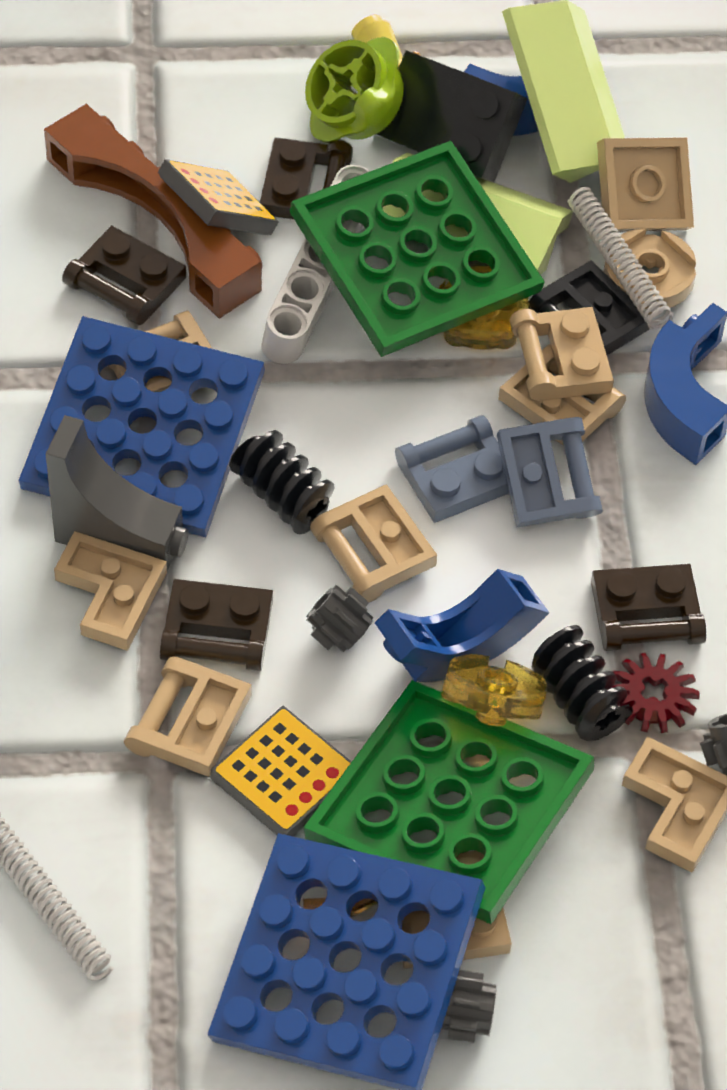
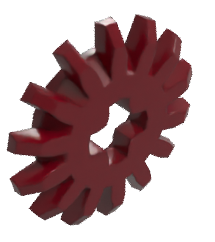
(651, 709)

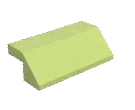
(563, 84)
(529, 218)

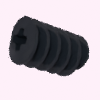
(282, 479)
(579, 685)

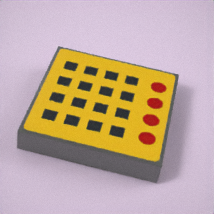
(217, 197)
(281, 772)

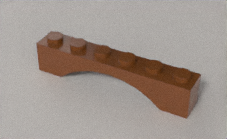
(99, 157)

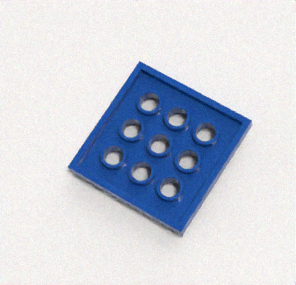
(158, 451)
(418, 1004)

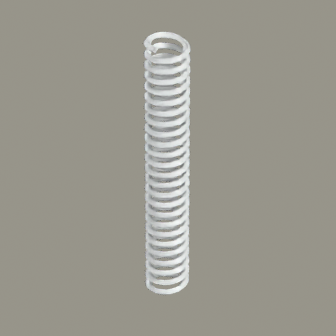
(611, 242)
(52, 914)

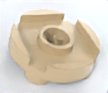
(670, 255)

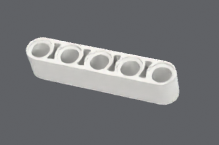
(304, 280)

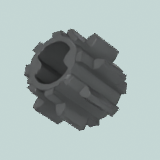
(339, 618)
(470, 1007)

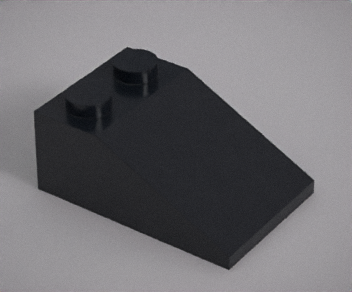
(455, 107)

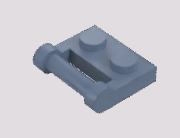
(534, 475)
(461, 482)

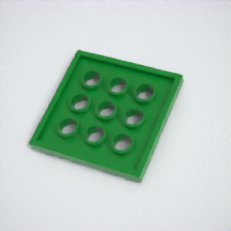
(367, 288)
(440, 770)

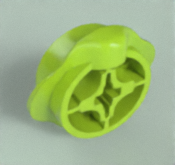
(368, 69)

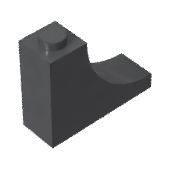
(104, 505)

